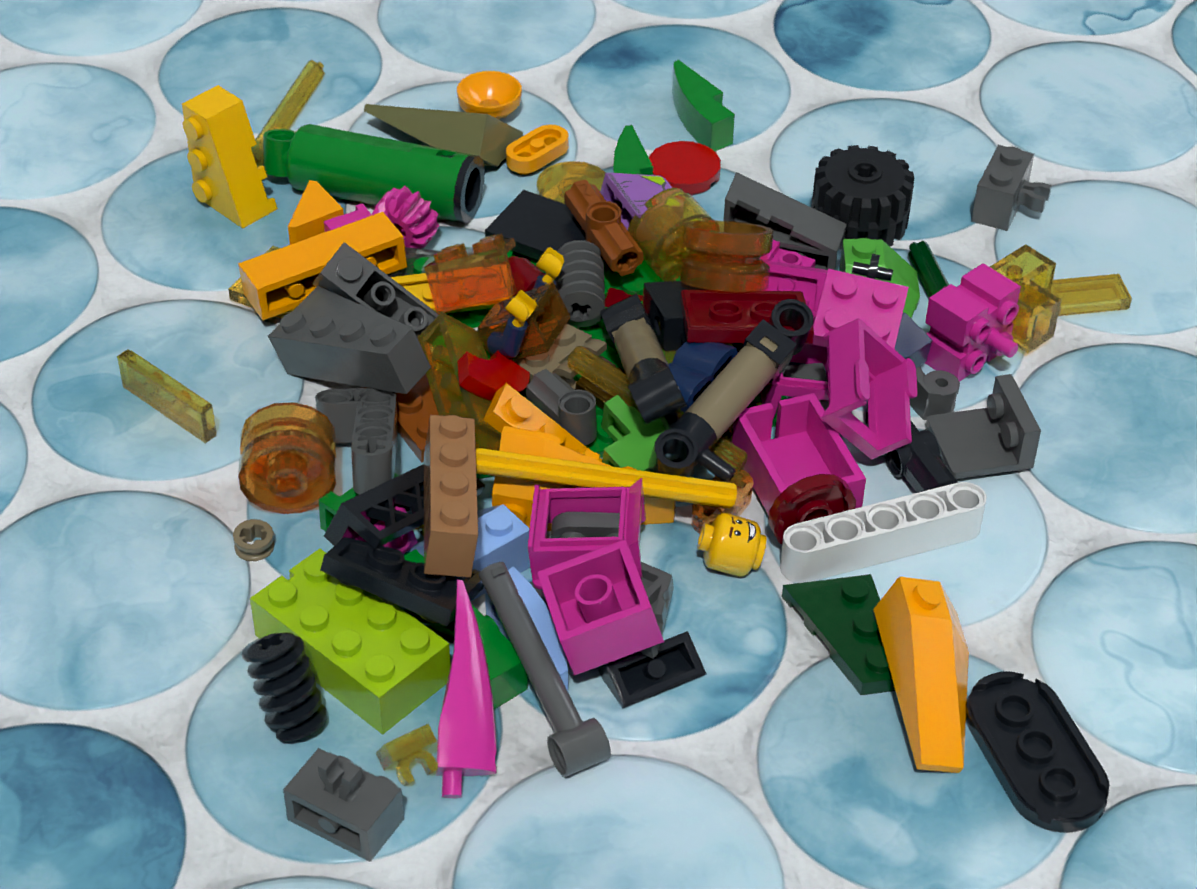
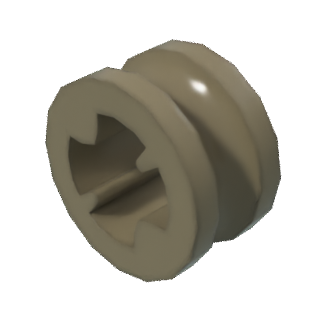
(247, 532)

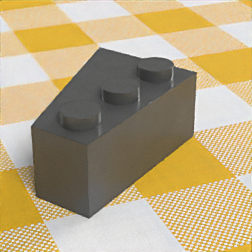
(794, 223)

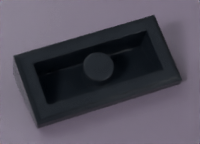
(642, 677)

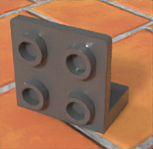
(988, 438)

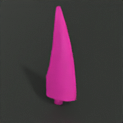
(467, 715)

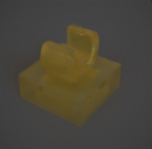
(408, 749)

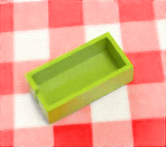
(358, 646)

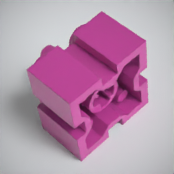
(972, 322)

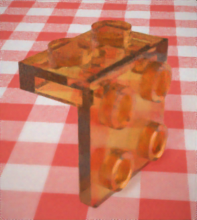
(471, 275)

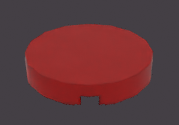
(686, 165)

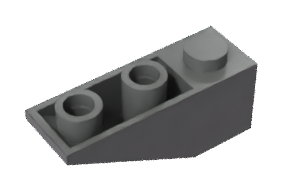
(365, 284)

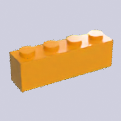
(285, 276)

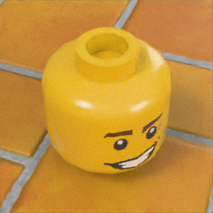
(732, 545)

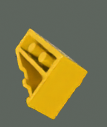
(223, 158)

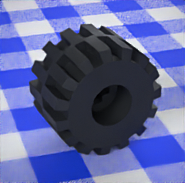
(865, 191)

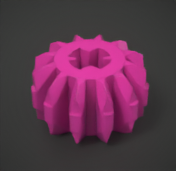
(409, 215)

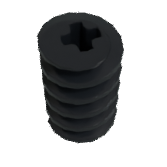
(285, 685)

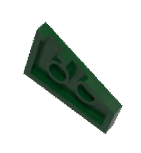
(845, 621)

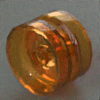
(726, 255)
(287, 458)

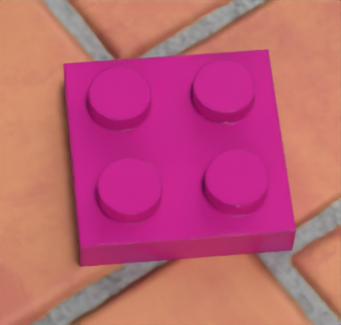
(854, 297)

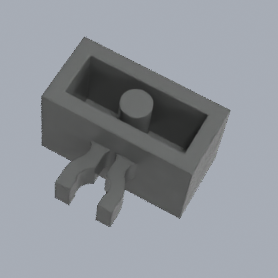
(1006, 187)
(344, 804)

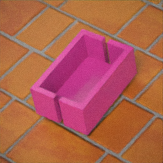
(801, 448)

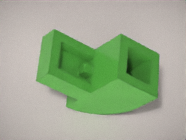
(631, 436)

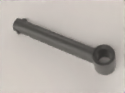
(575, 742)

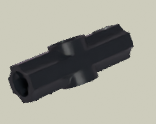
(919, 461)

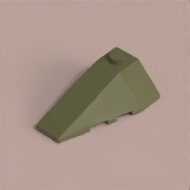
(452, 130)

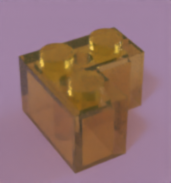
(1036, 303)

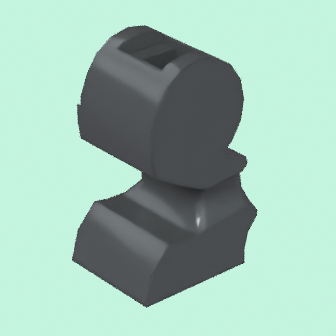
(935, 392)

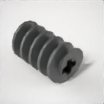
(582, 282)

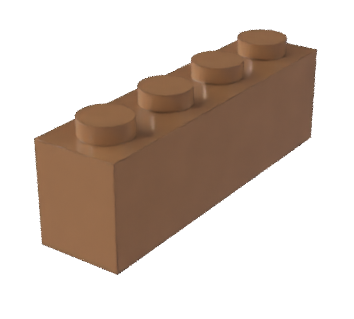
(450, 496)

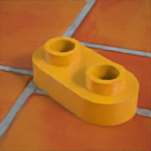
(537, 149)

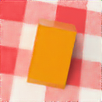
(311, 212)

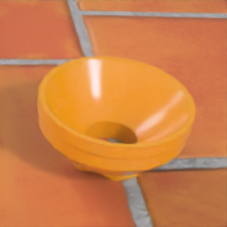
(489, 93)

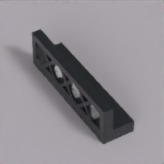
(359, 514)

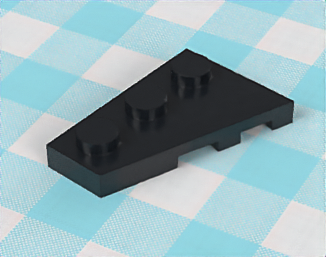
(397, 580)

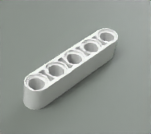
(882, 532)

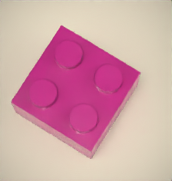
(599, 607)

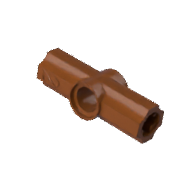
(604, 227)

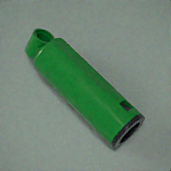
(368, 166)

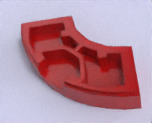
(486, 376)

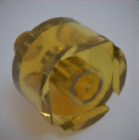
(662, 229)

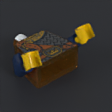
(529, 320)

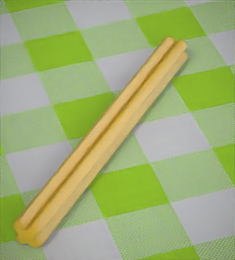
(594, 475)

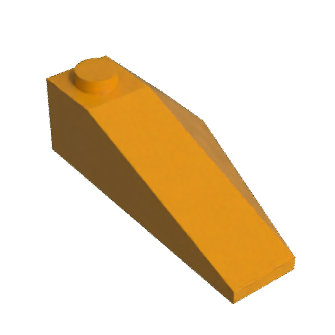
(518, 494)
(927, 669)

